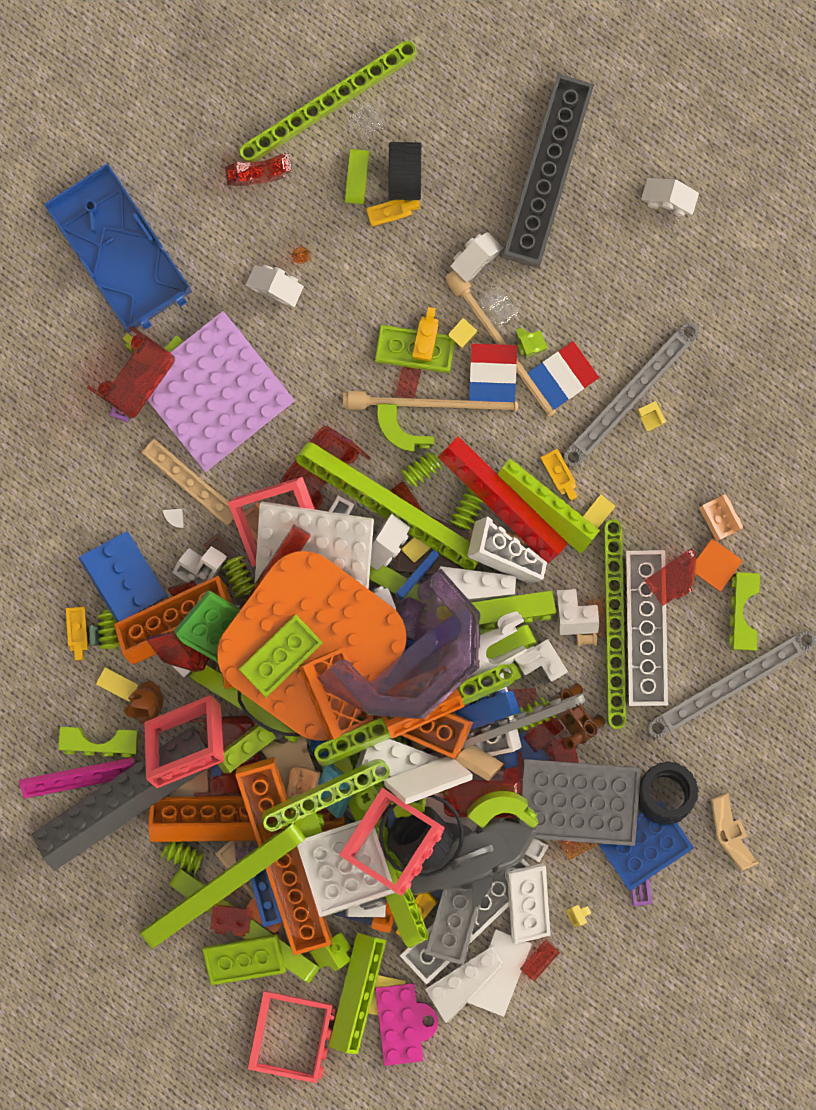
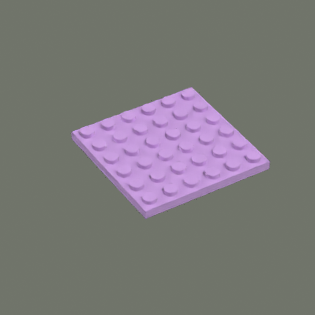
(217, 392)

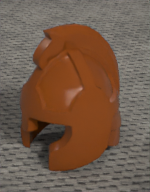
(146, 702)

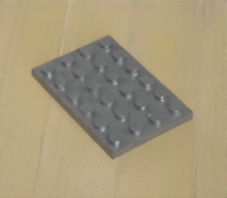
(582, 801)

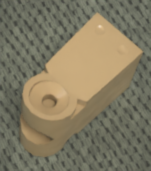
(288, 756)

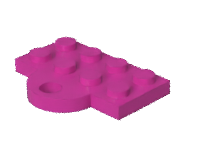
(402, 1023)

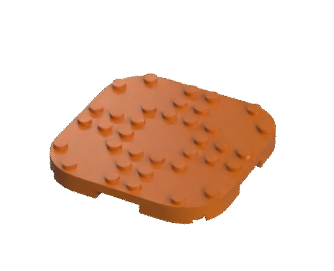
(335, 610)

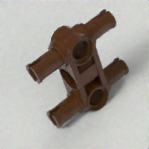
(577, 719)

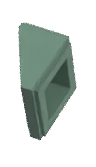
(93, 635)

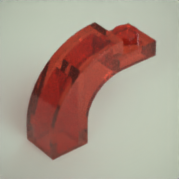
(258, 172)

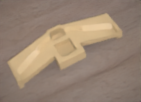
(731, 832)

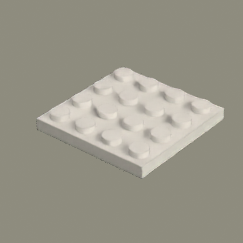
(336, 881)

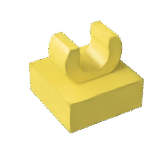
(577, 915)

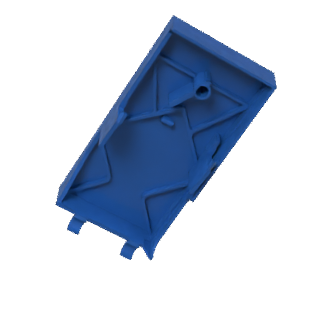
(118, 248)

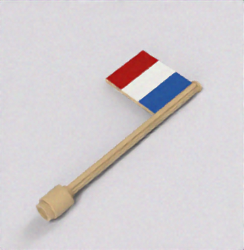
(552, 380)
(490, 384)

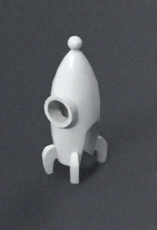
(521, 655)

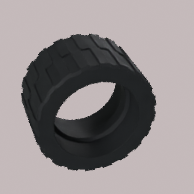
(404, 171)
(683, 778)
(409, 833)

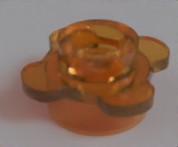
(301, 255)

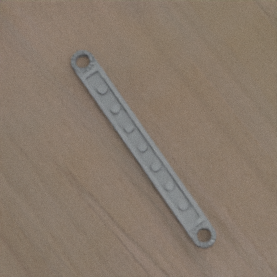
(631, 394)
(731, 684)
(522, 719)

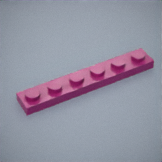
(74, 778)

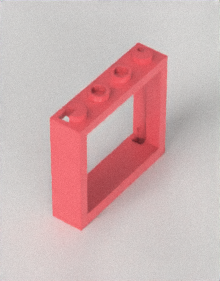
(236, 504)
(192, 763)
(367, 824)
(321, 1052)

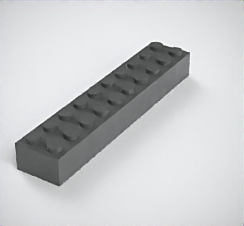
(548, 171)
(112, 804)

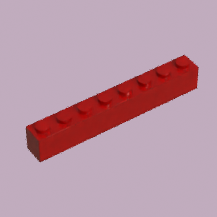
(502, 500)

